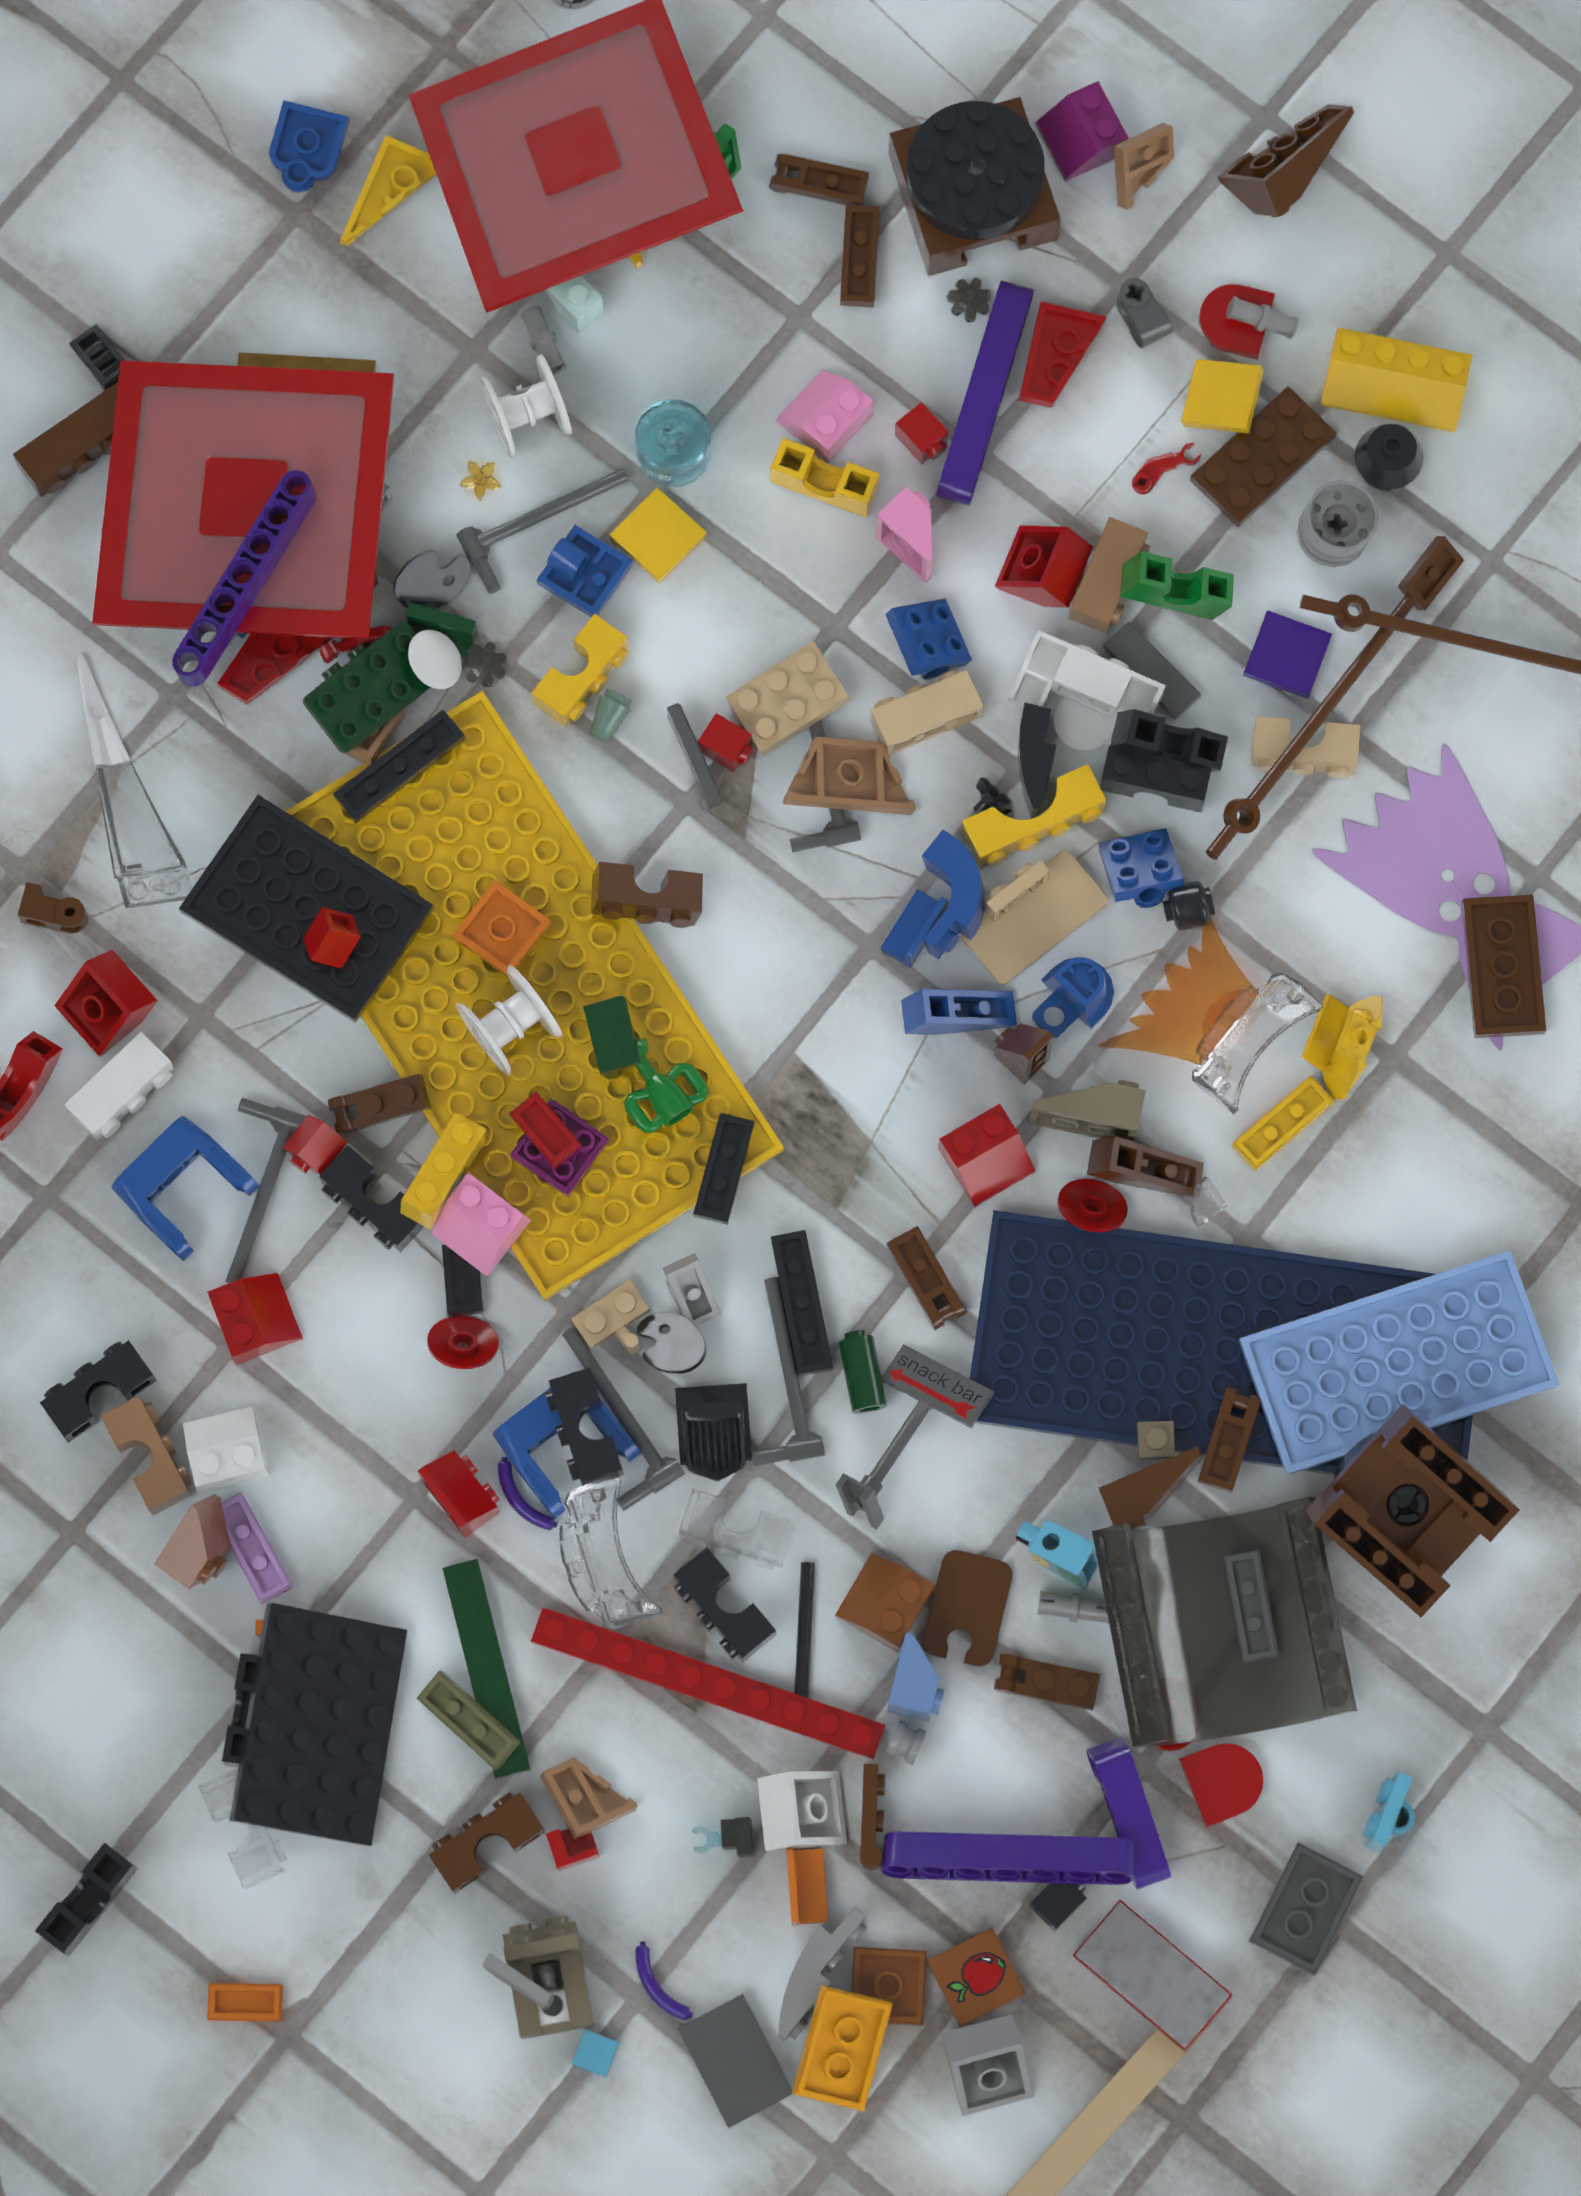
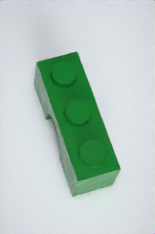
(1151, 581)

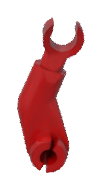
(1154, 468)
(332, 649)

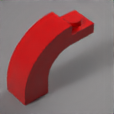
(25, 1079)

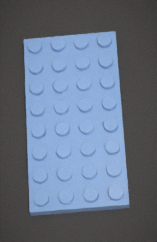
(1431, 1344)

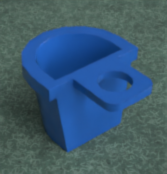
(1079, 990)

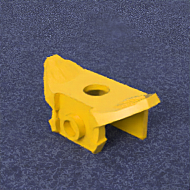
(1342, 1041)

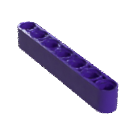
(985, 393)
(243, 562)
(1008, 1858)

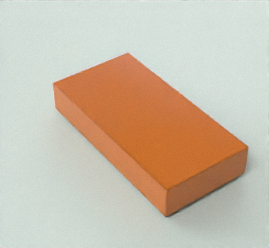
(245, 2002)

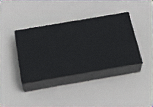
(461, 1285)

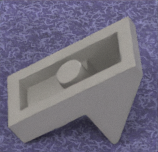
(691, 1289)

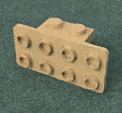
(1034, 915)

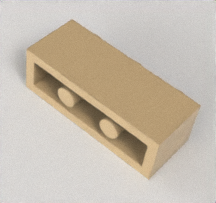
(926, 711)

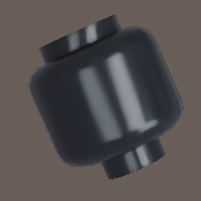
(1189, 906)

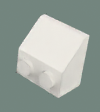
(225, 1450)
(802, 1810)

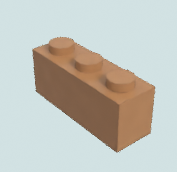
(1099, 592)

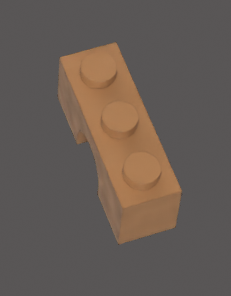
(163, 1482)

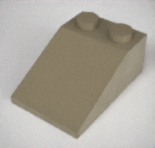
(1093, 1111)

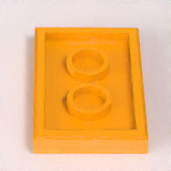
(842, 2048)

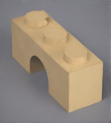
(1333, 755)

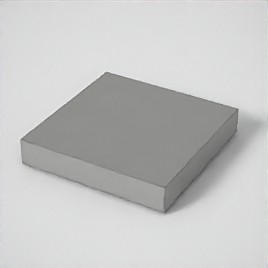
(518, 1981)

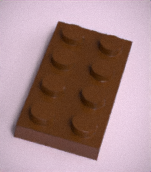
(1265, 459)
(1503, 966)

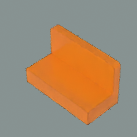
(807, 1886)

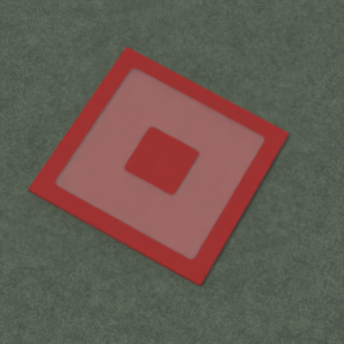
(574, 153)
(197, 465)

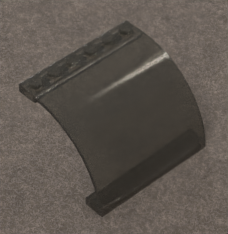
(1180, 1633)

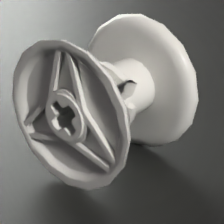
(526, 405)
(509, 1020)

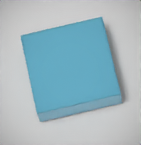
(595, 2053)

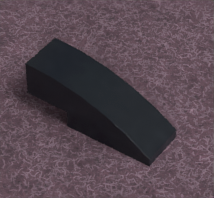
(1034, 755)

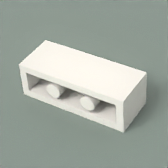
(120, 1087)

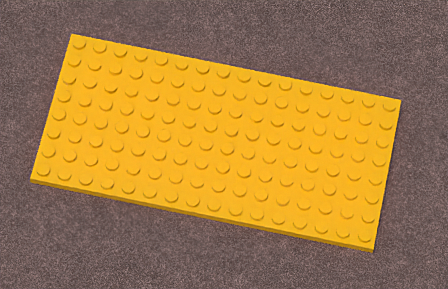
(447, 839)

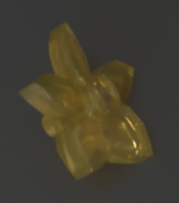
(480, 479)

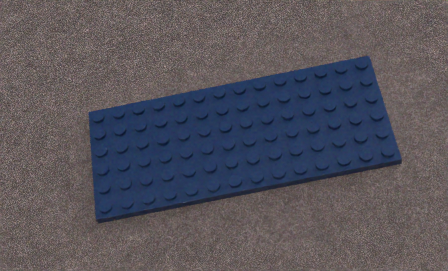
(1144, 1328)

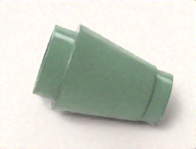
(609, 715)

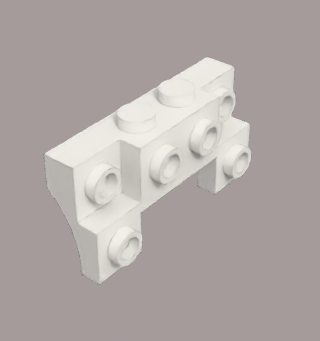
(1083, 678)

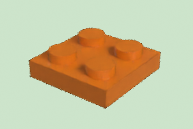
(501, 928)

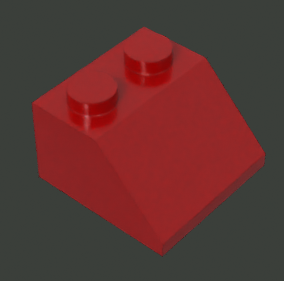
(1044, 565)
(105, 1001)
(986, 1155)
(254, 1316)
(459, 1492)

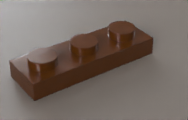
(859, 256)

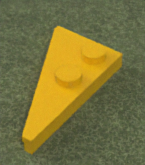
(392, 179)

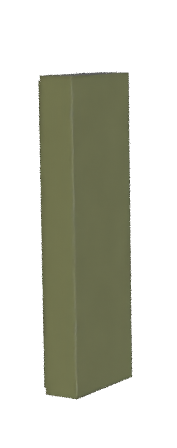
(468, 1720)

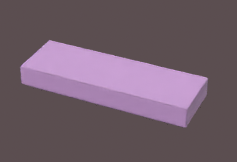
(254, 1550)

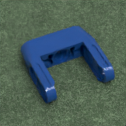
(162, 1165)
(534, 1427)

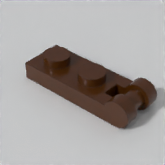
(819, 180)
(380, 1103)
(925, 1276)
(1228, 1441)
(1048, 1682)
(872, 1819)

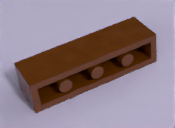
(69, 444)

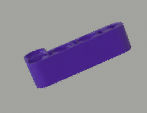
(1129, 1809)

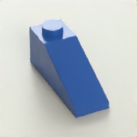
(957, 1011)

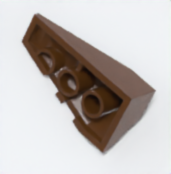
(1283, 171)

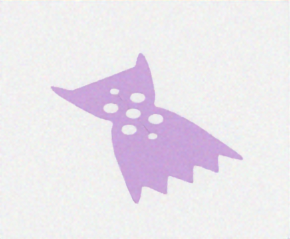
(1432, 833)

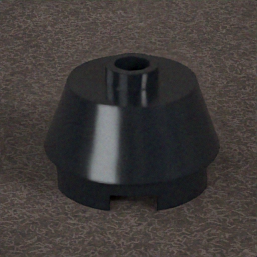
(1388, 457)

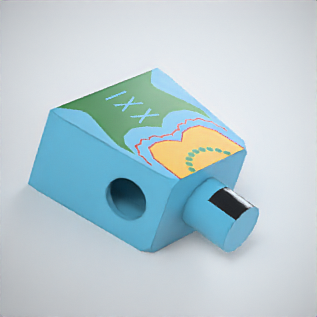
(1072, 1559)

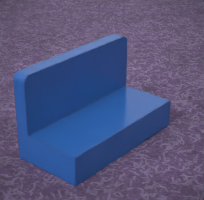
(915, 922)

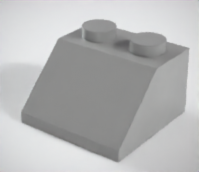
(987, 2064)

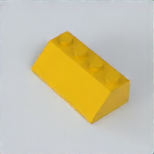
(1396, 379)

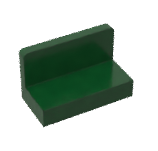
(456, 628)
(612, 1036)

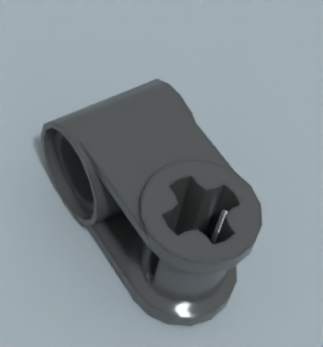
(1144, 318)

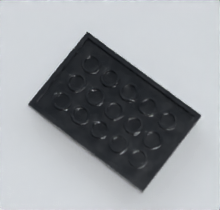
(271, 887)
(318, 1725)

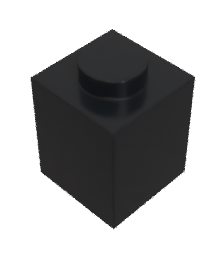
(1058, 1903)

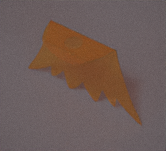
(1196, 1010)

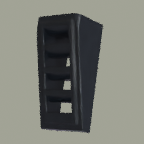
(87, 339)

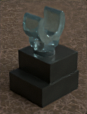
(733, 1835)

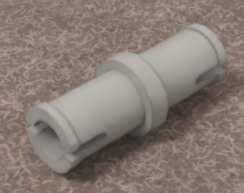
(1262, 317)
(542, 338)
(1072, 1607)

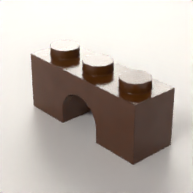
(618, 896)
(457, 1855)

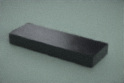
(724, 1168)

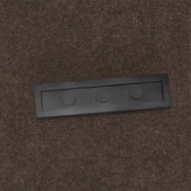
(399, 766)
(801, 1303)

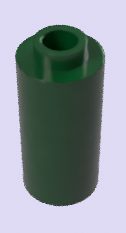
(862, 1372)

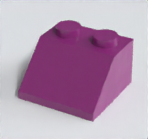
(1081, 131)

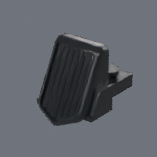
(713, 1429)

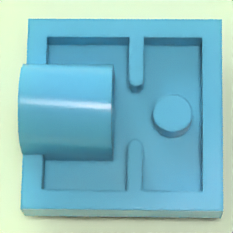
(1381, 1824)

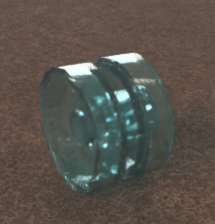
(673, 443)

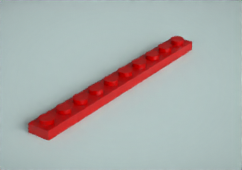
(708, 1683)

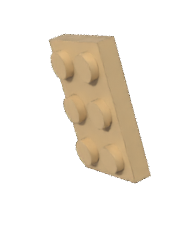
(788, 698)

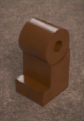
(51, 913)

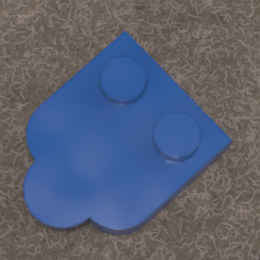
(307, 144)

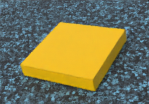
(1222, 396)
(658, 535)

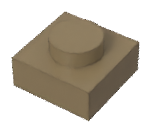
(1155, 1440)

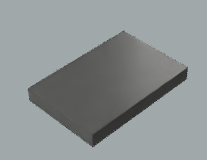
(1306, 1909)
(735, 2061)

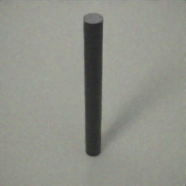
(804, 1629)

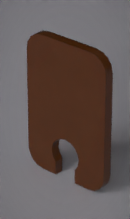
(968, 1597)

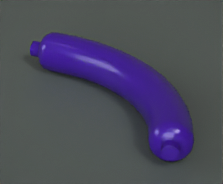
(516, 1500)
(653, 1989)

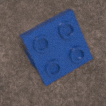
(584, 571)
(928, 638)
(1141, 867)

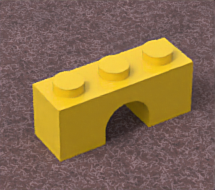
(803, 472)
(564, 695)
(442, 1168)

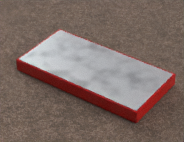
(1152, 1976)

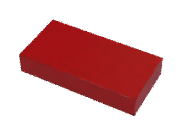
(545, 1130)

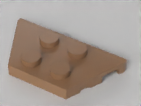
(848, 777)

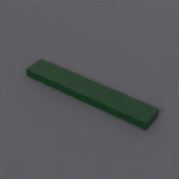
(484, 1655)

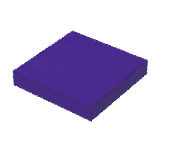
(1287, 654)

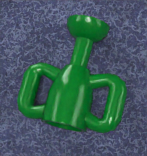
(664, 1093)

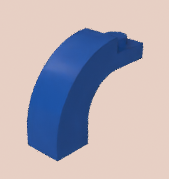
(955, 866)

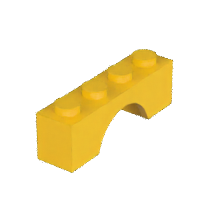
(994, 835)

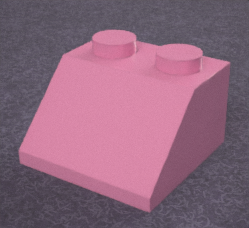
(827, 414)
(907, 531)
(479, 1224)

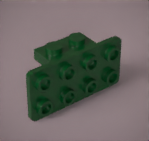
(366, 689)

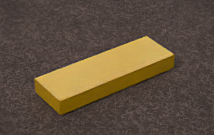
(1282, 1123)

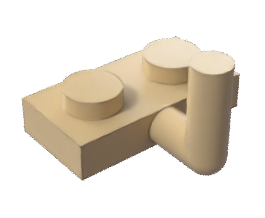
(611, 1317)

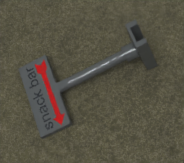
(934, 1388)

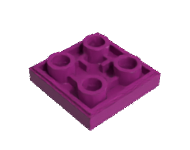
(569, 1173)

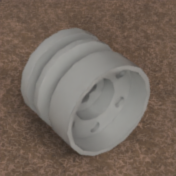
(1350, 510)

